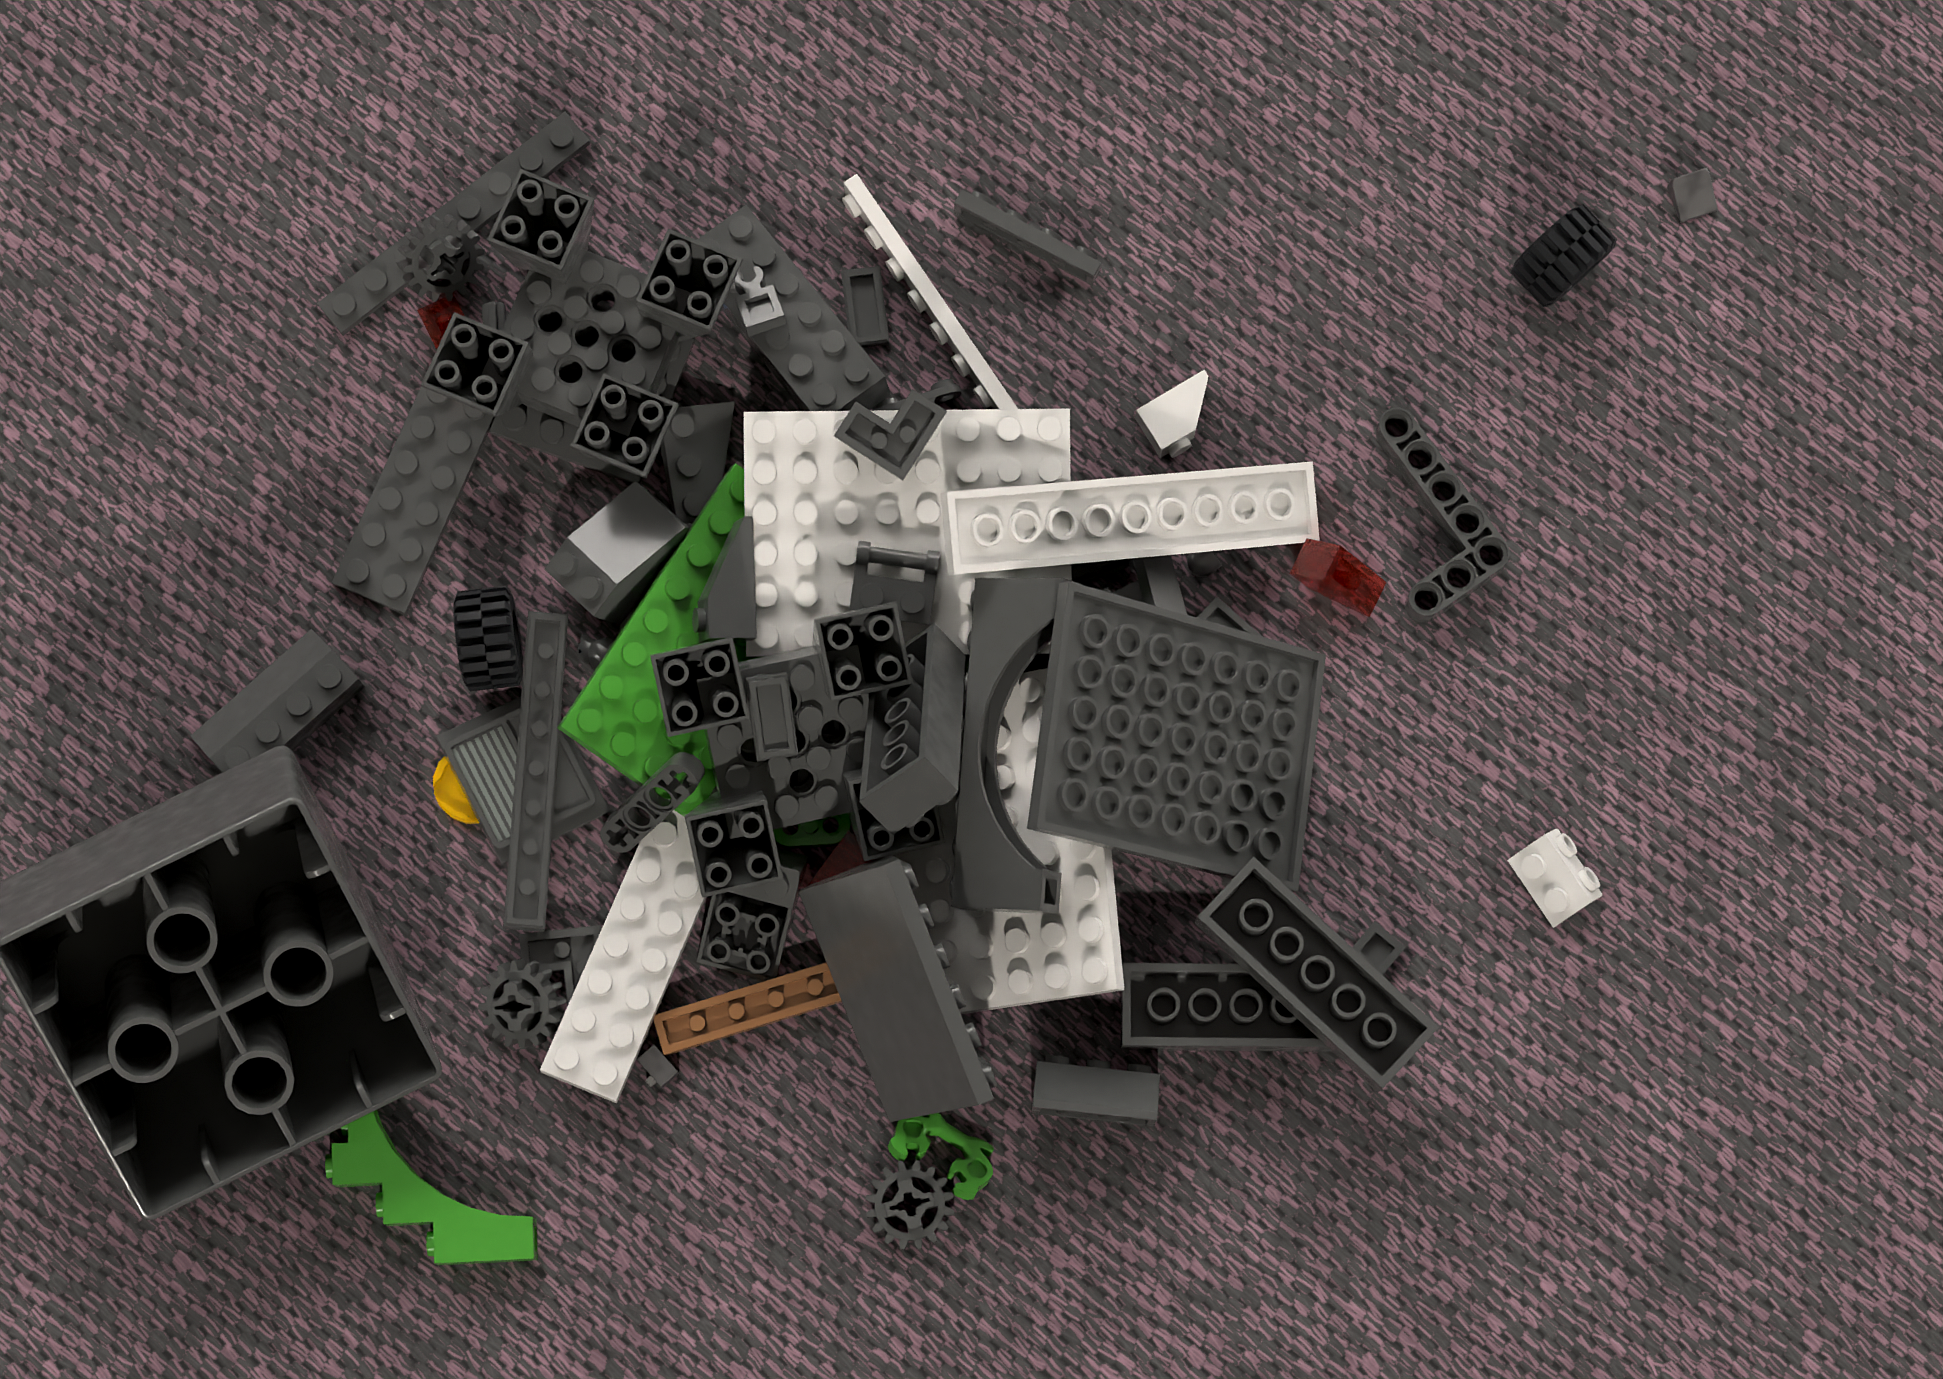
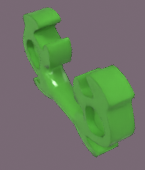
(972, 1171)

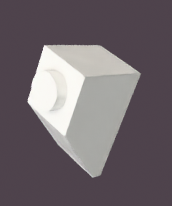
(1173, 416)

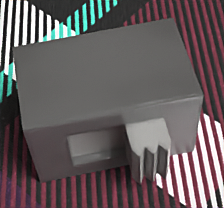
(658, 1067)

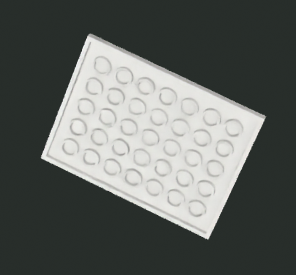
(822, 497)
(1016, 955)

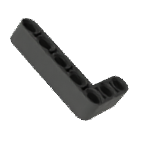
(1445, 513)

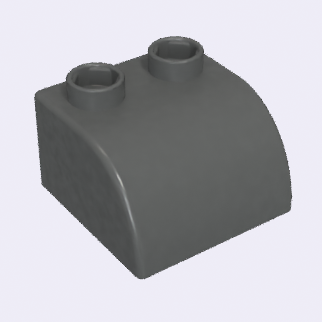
(213, 983)

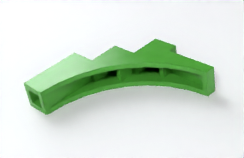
(458, 1231)

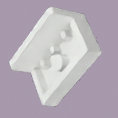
(1556, 876)

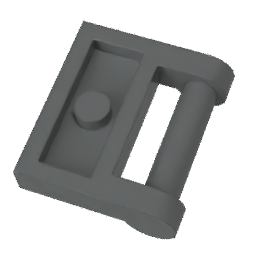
(912, 597)

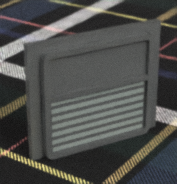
(485, 763)

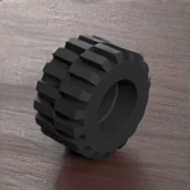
(1563, 255)
(488, 638)

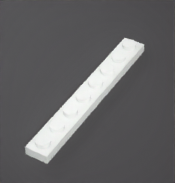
(925, 296)

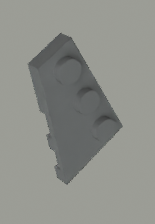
(695, 456)

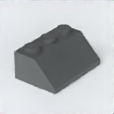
(1096, 1091)

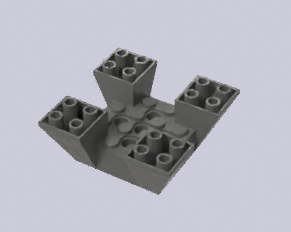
(614, 402)
(829, 681)

